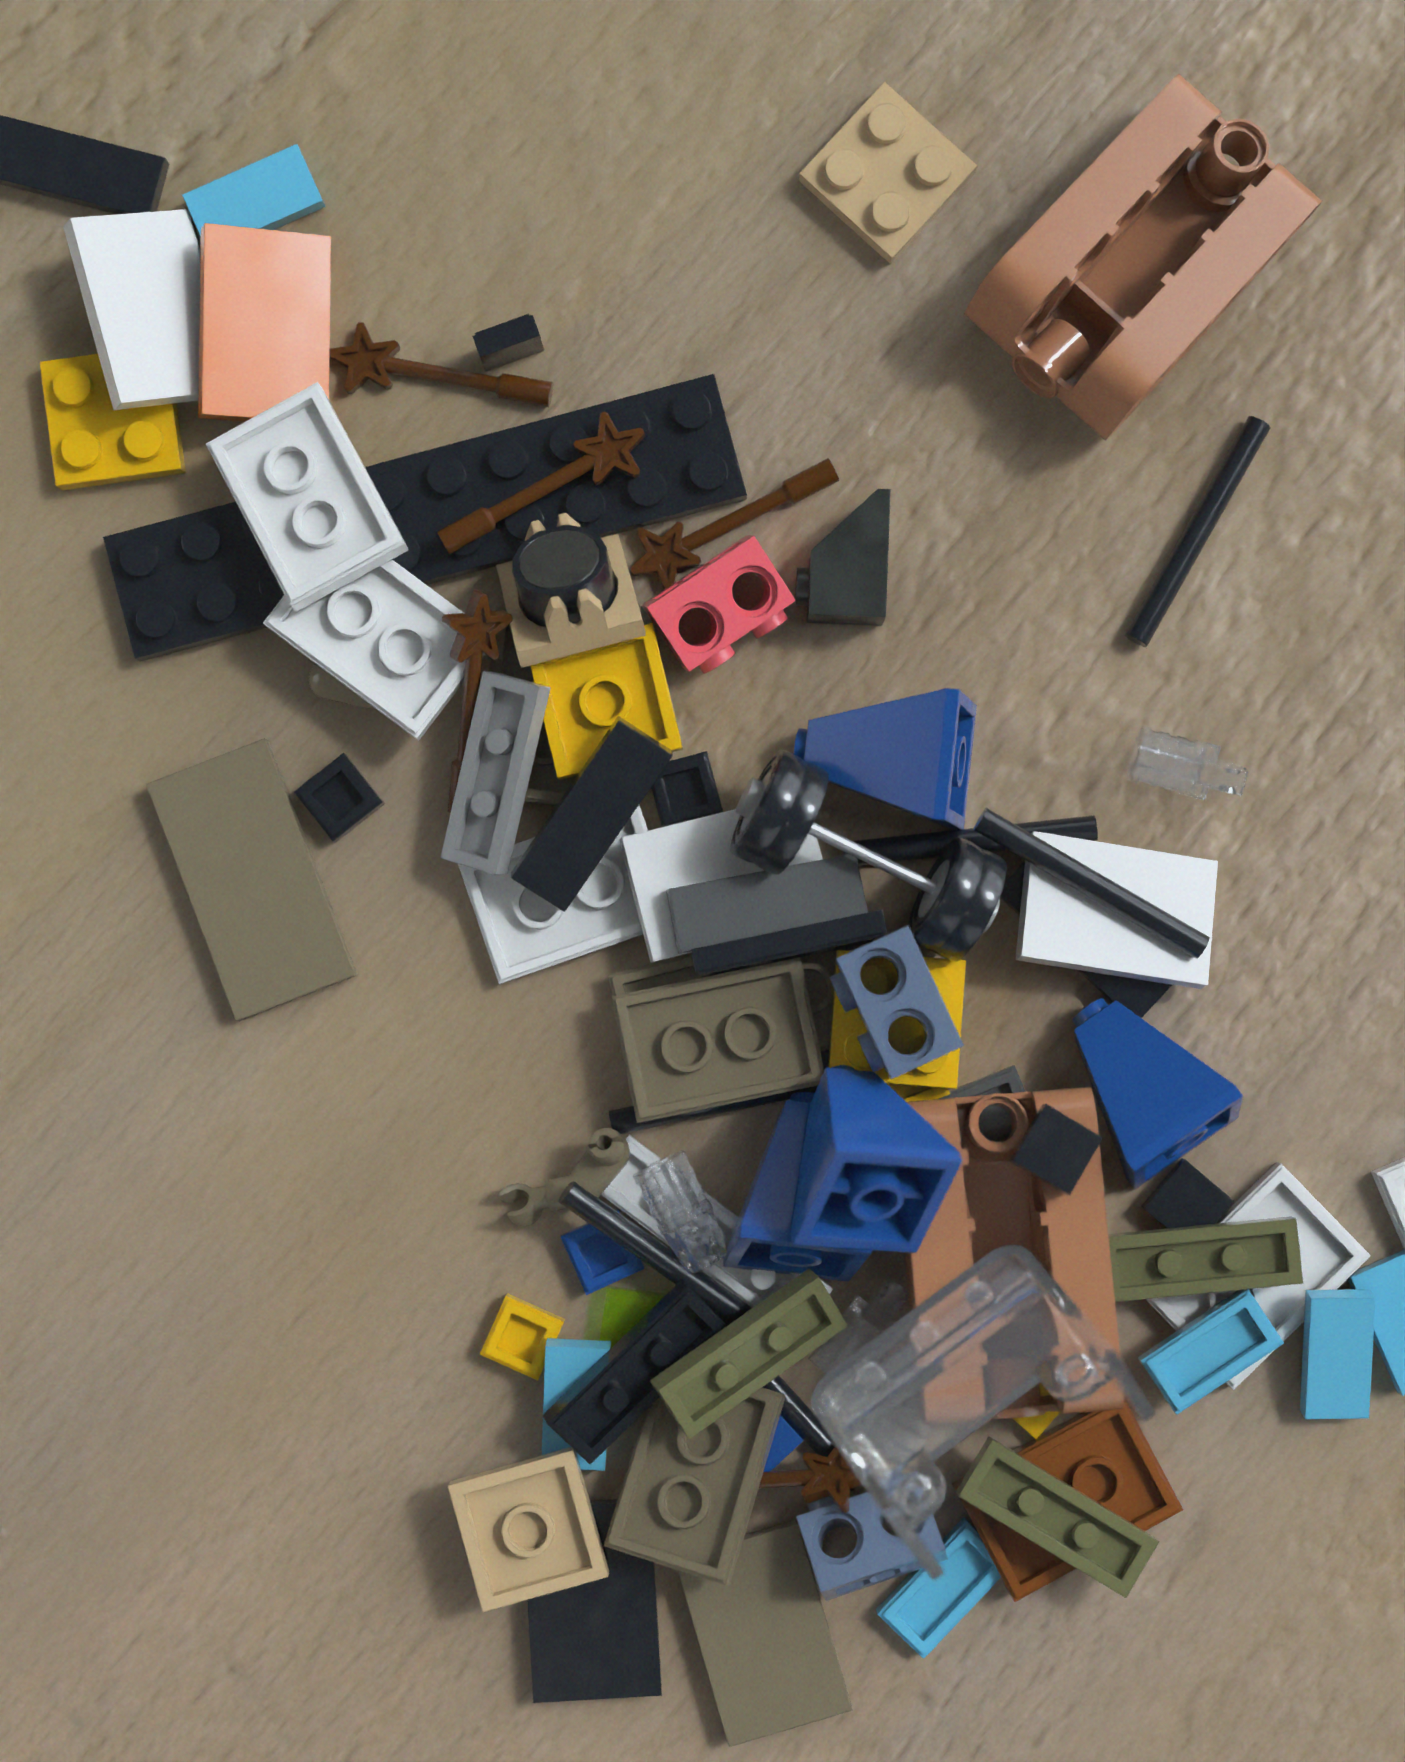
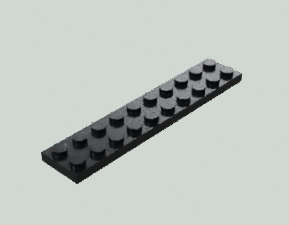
(209, 580)

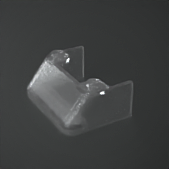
(954, 1370)

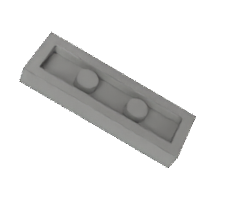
(495, 772)

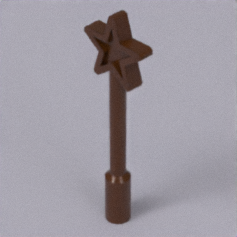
(373, 361)
(602, 453)
(673, 552)
(474, 637)
(823, 1478)

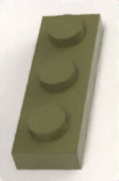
(1205, 1258)
(749, 1353)
(1057, 1517)

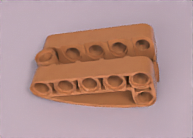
(1140, 256)
(1004, 1205)

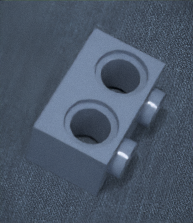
(912, 997)
(876, 1554)

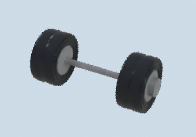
(954, 899)

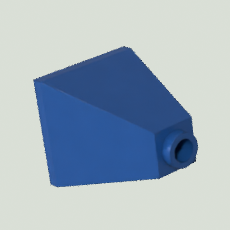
(900, 753)
(1150, 1090)
(868, 1167)
(765, 1222)

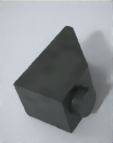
(850, 568)

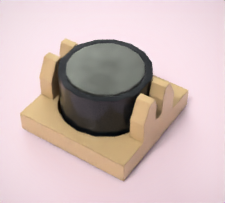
(568, 592)

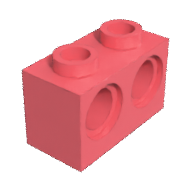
(711, 590)

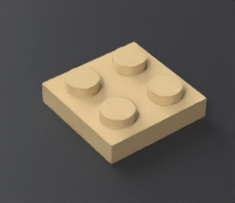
(887, 173)
(528, 1529)

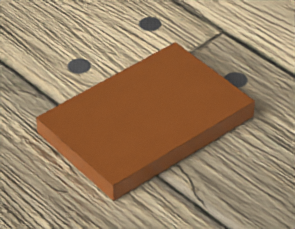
(1100, 1457)

